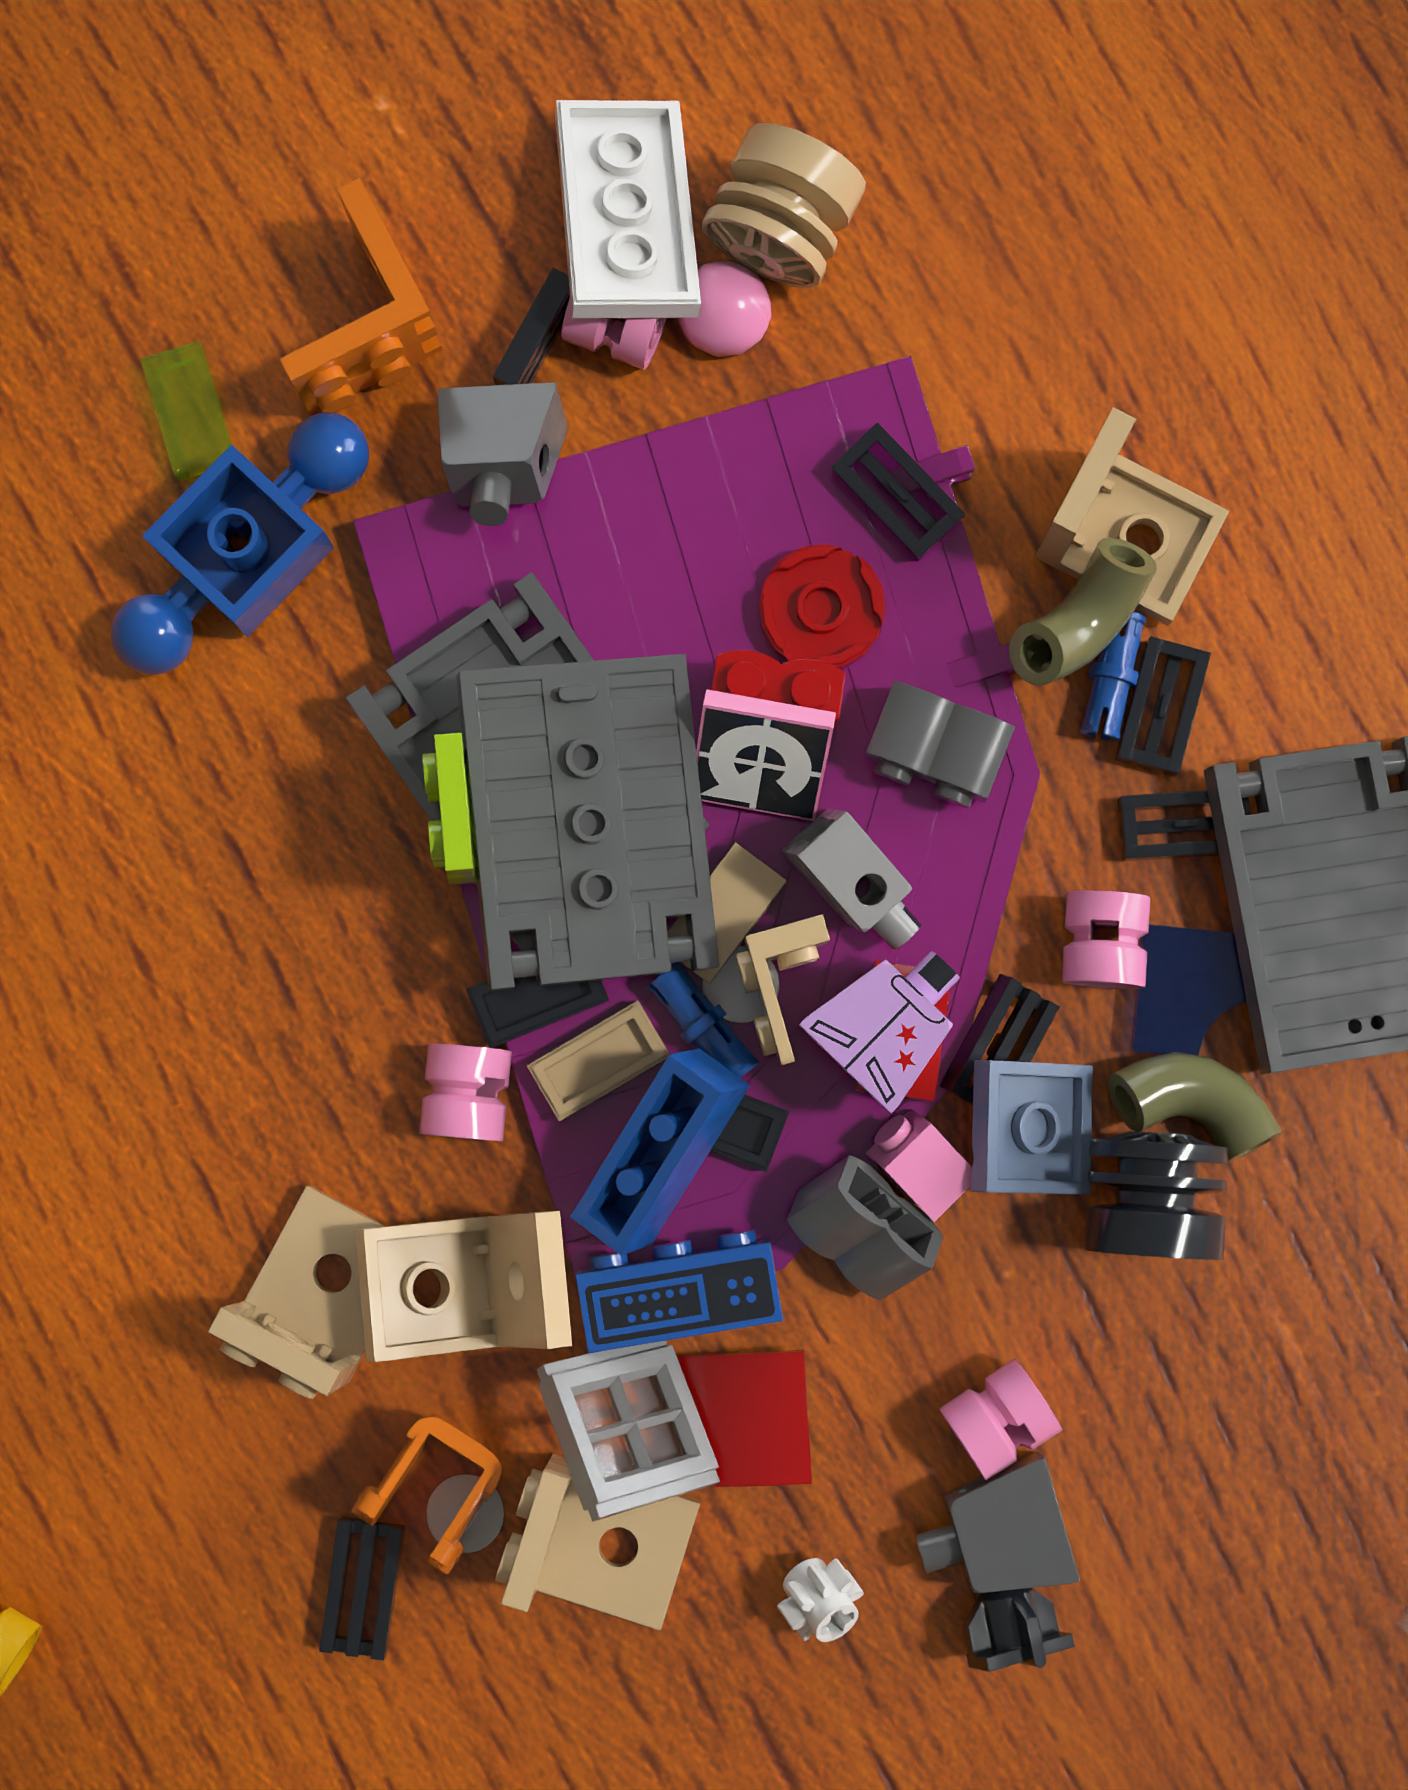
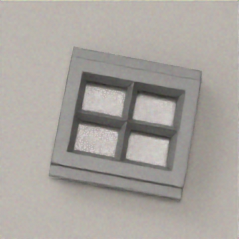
(627, 1427)

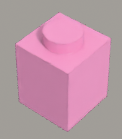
(921, 1163)

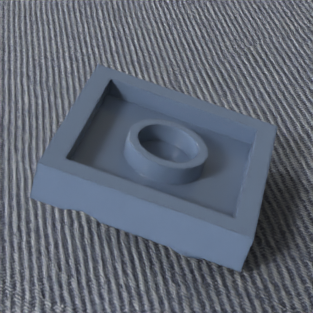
(1031, 1127)

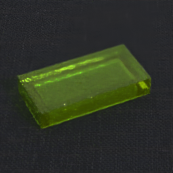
(187, 408)

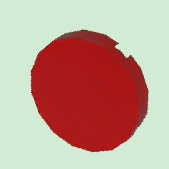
(822, 606)

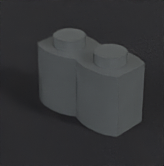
(939, 744)
(865, 1228)

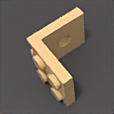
(1118, 494)
(496, 1279)
(289, 1315)
(564, 1555)

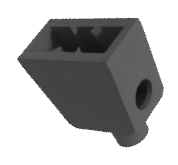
(500, 445)
(1004, 1531)

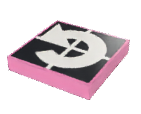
(763, 754)

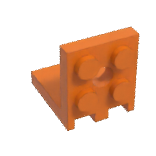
(377, 345)

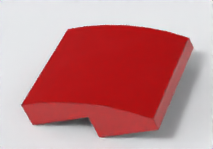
(753, 1414)

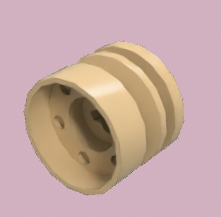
(784, 205)

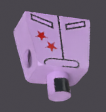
(886, 1026)

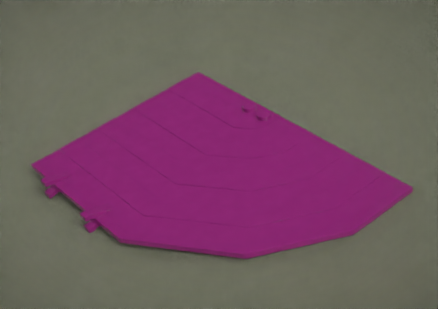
(668, 555)

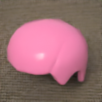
(732, 310)

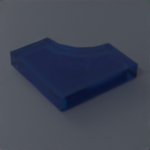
(1187, 986)

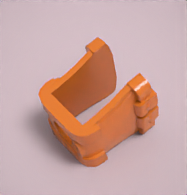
(375, 1499)

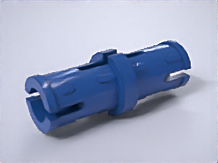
(1111, 680)
(701, 1020)

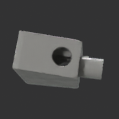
(833, 858)

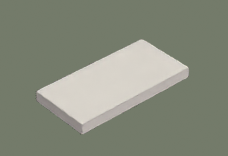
(626, 210)

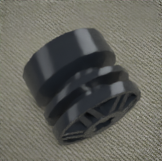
(1156, 1198)

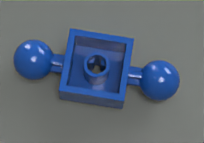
(230, 500)

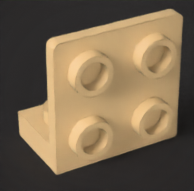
(791, 947)

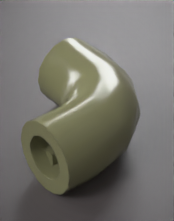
(1087, 615)
(1195, 1090)

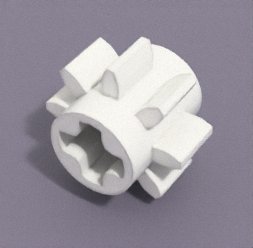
(820, 1599)

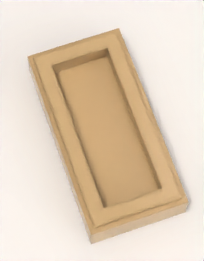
(740, 896)
(598, 1061)

